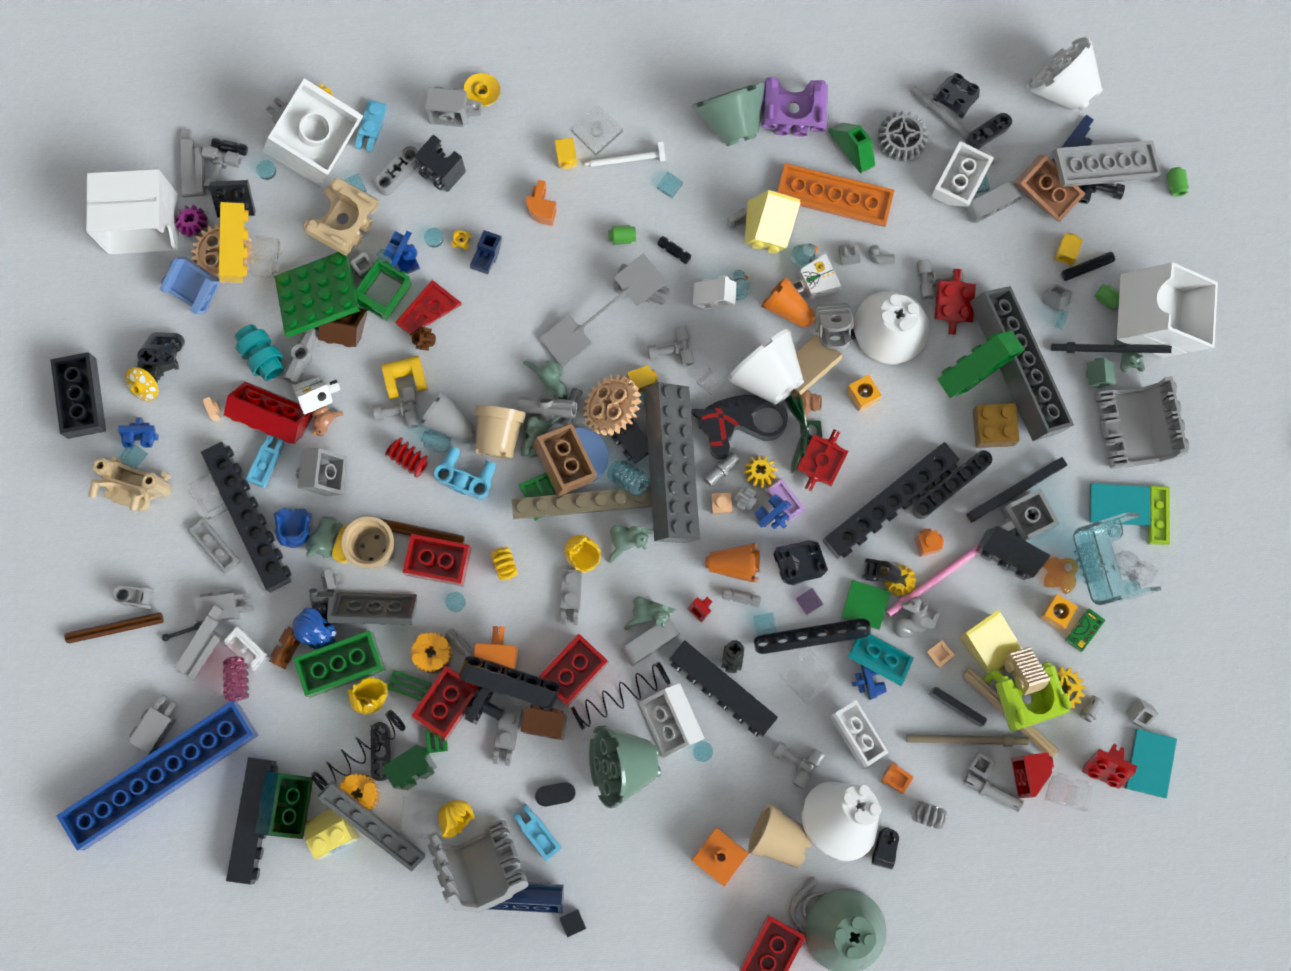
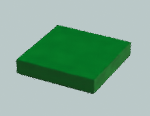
(865, 603)

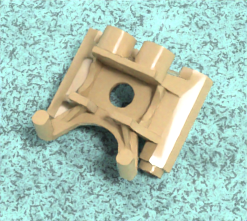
(355, 205)
(128, 485)

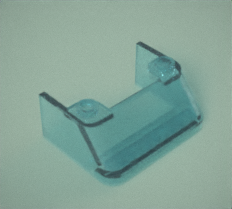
(1100, 564)

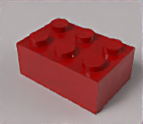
(437, 560)
(574, 668)
(444, 704)
(773, 947)

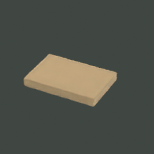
(815, 362)

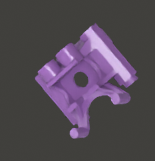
(811, 103)

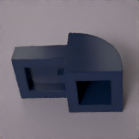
(486, 252)

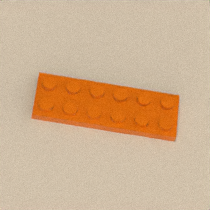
(837, 194)

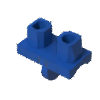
(407, 251)
(138, 431)
(779, 506)
(872, 689)

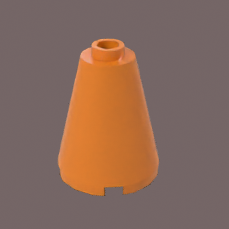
(789, 304)
(736, 562)

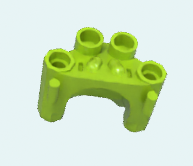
(1044, 703)

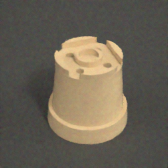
(497, 430)
(364, 532)
(778, 837)

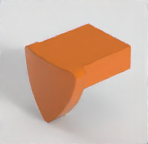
(896, 778)

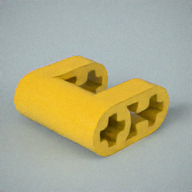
(402, 368)

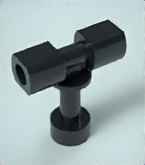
(1117, 191)

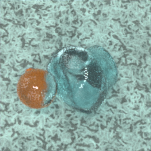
(803, 254)
(742, 284)

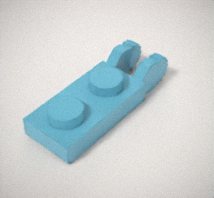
(371, 124)
(265, 462)
(538, 834)

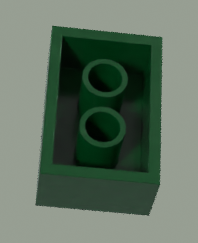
(409, 768)
(284, 805)

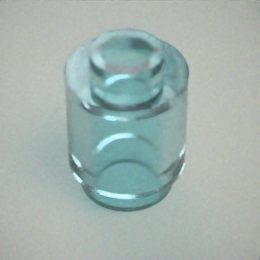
(436, 441)

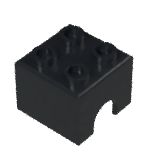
(435, 166)

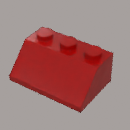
(1031, 773)

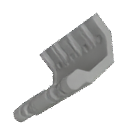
(1144, 424)
(479, 870)

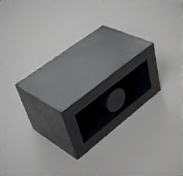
(632, 441)

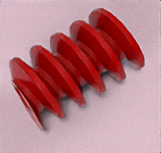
(407, 457)

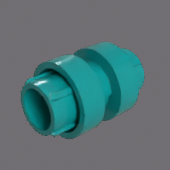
(255, 346)

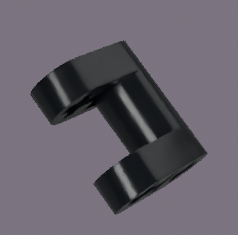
(156, 346)

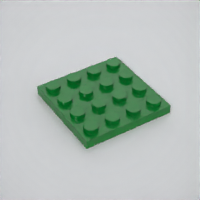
(316, 293)

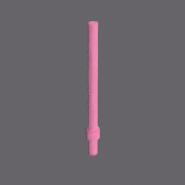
(933, 581)

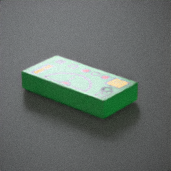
(1085, 630)

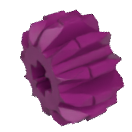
(196, 215)

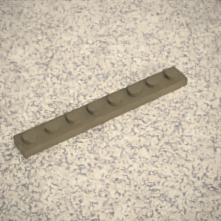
(579, 503)

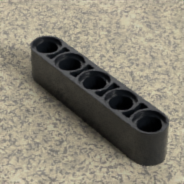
(960, 480)
(509, 681)

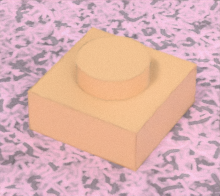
(213, 408)
(721, 503)
(940, 654)

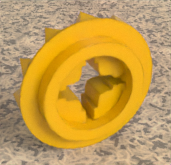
(910, 582)

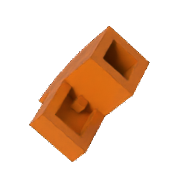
(539, 209)

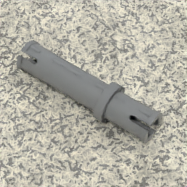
(985, 788)

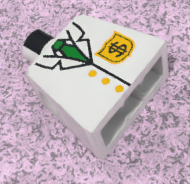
(818, 278)
(314, 393)

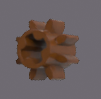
(423, 338)

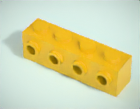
(232, 242)

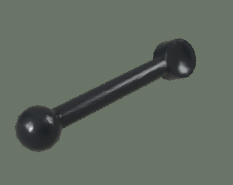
(165, 637)

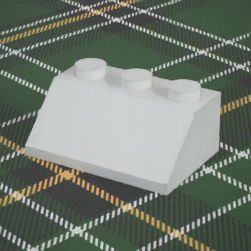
(962, 176)
(671, 720)
(859, 734)

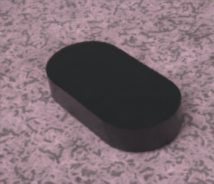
(555, 794)

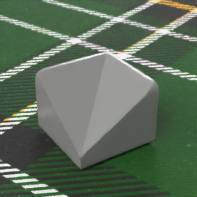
(361, 264)
(1057, 297)
(1141, 713)
(980, 765)

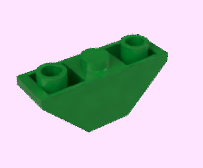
(854, 144)

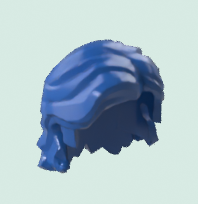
(292, 527)
(310, 629)

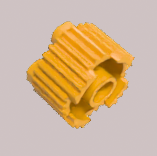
(425, 643)
(368, 787)

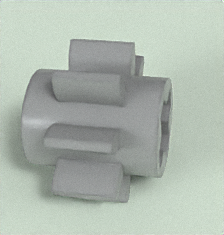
(746, 499)

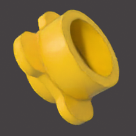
(457, 235)

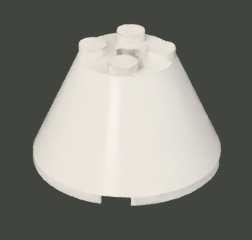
(1069, 76)
(891, 327)
(770, 370)
(841, 819)

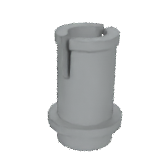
(1091, 709)

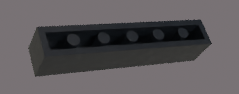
(723, 688)
(247, 844)

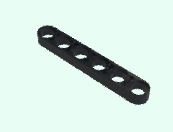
(1016, 489)
(812, 636)

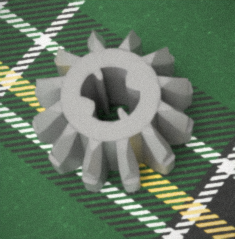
(929, 815)

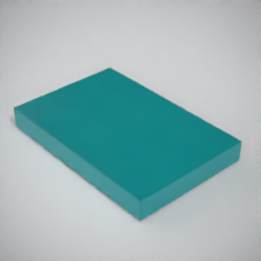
(1113, 500)
(881, 658)
(1154, 762)

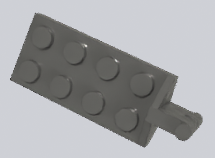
(366, 607)

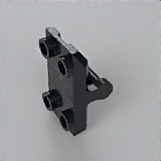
(957, 94)
(800, 562)

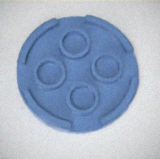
(595, 449)

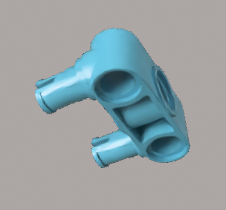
(462, 481)

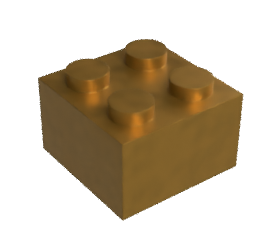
(995, 425)

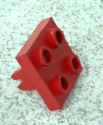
(1110, 767)

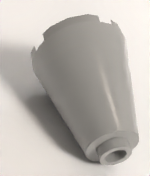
(447, 419)

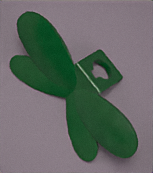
(798, 412)

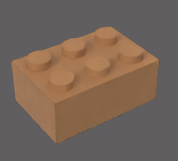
(564, 459)

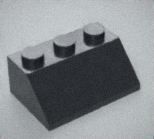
(1012, 552)

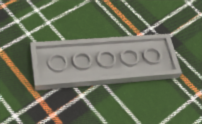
(1106, 163)

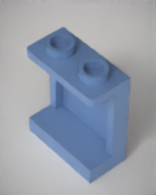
(190, 284)

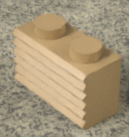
(1026, 671)

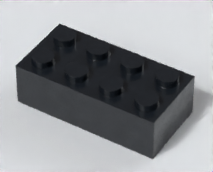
(78, 395)

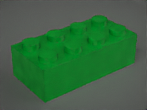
(980, 363)
(339, 664)

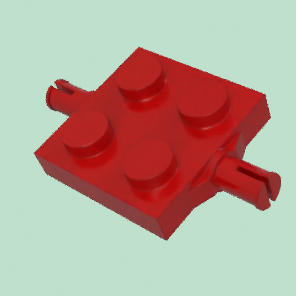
(954, 300)
(822, 460)

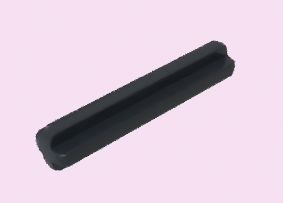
(1088, 266)

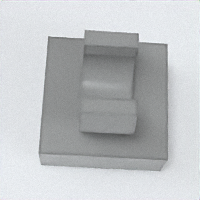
(849, 254)
(330, 580)

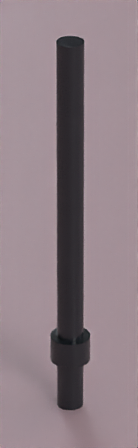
(1072, 347)

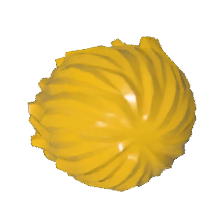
(582, 553)
(368, 695)
(454, 817)

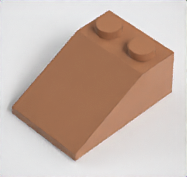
(1043, 187)

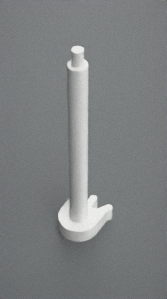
(627, 158)

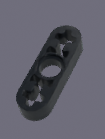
(992, 124)
(387, 756)

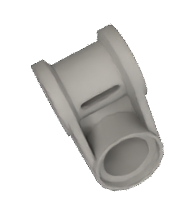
(137, 596)

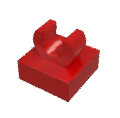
(700, 608)

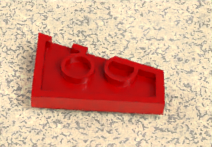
(427, 308)

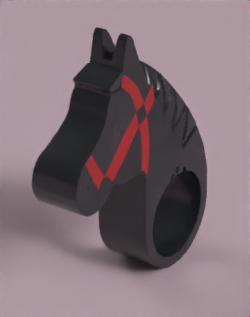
(733, 414)

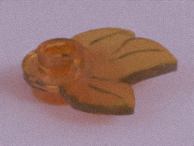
(1059, 576)

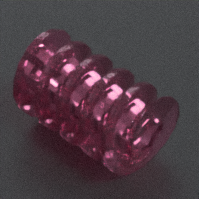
(235, 679)

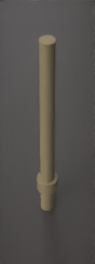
(1006, 740)

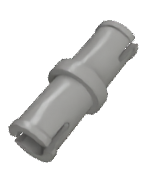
(721, 469)

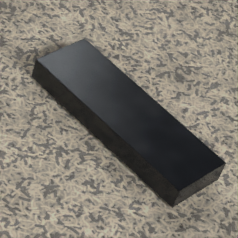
(958, 706)

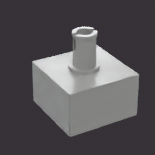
(321, 472)

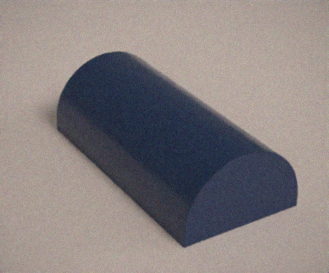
(535, 898)

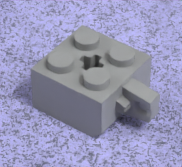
(450, 107)
(1031, 504)

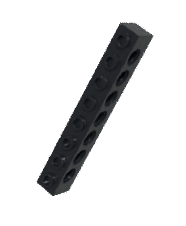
(942, 454)
(213, 457)

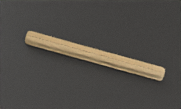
(992, 696)

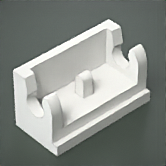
(246, 647)

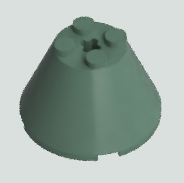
(733, 113)
(621, 764)
(830, 926)

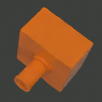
(496, 651)
(720, 856)

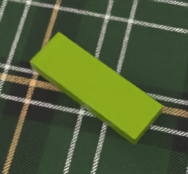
(1159, 515)

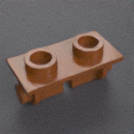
(282, 655)

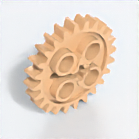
(204, 246)
(611, 405)

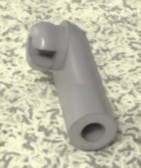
(878, 256)

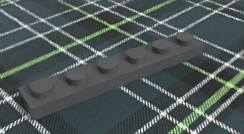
(371, 826)

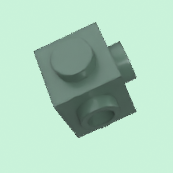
(1101, 373)

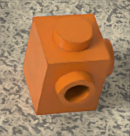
(929, 542)

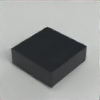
(572, 923)

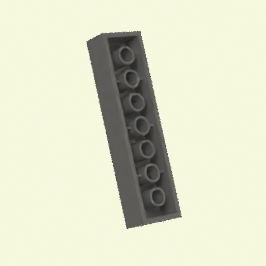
(1027, 373)
(671, 463)

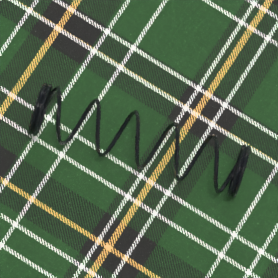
(391, 716)
(580, 721)

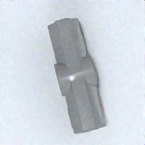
(296, 366)
(547, 407)

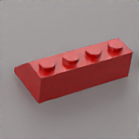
(267, 412)

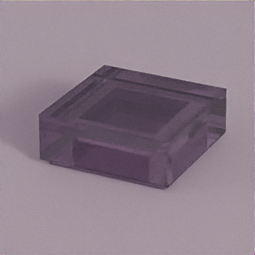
(809, 601)

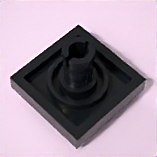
(232, 192)
(482, 706)

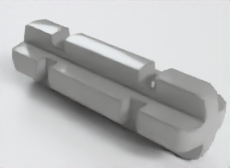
(741, 597)
(459, 643)

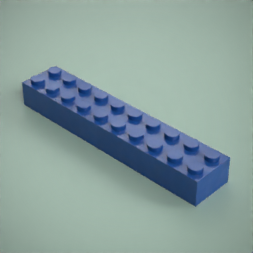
(157, 776)

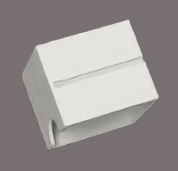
(312, 132)
(132, 211)
(1168, 309)

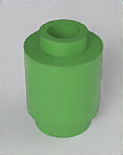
(1177, 181)
(622, 234)
(1108, 296)

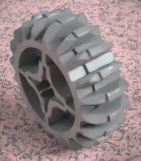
(916, 133)

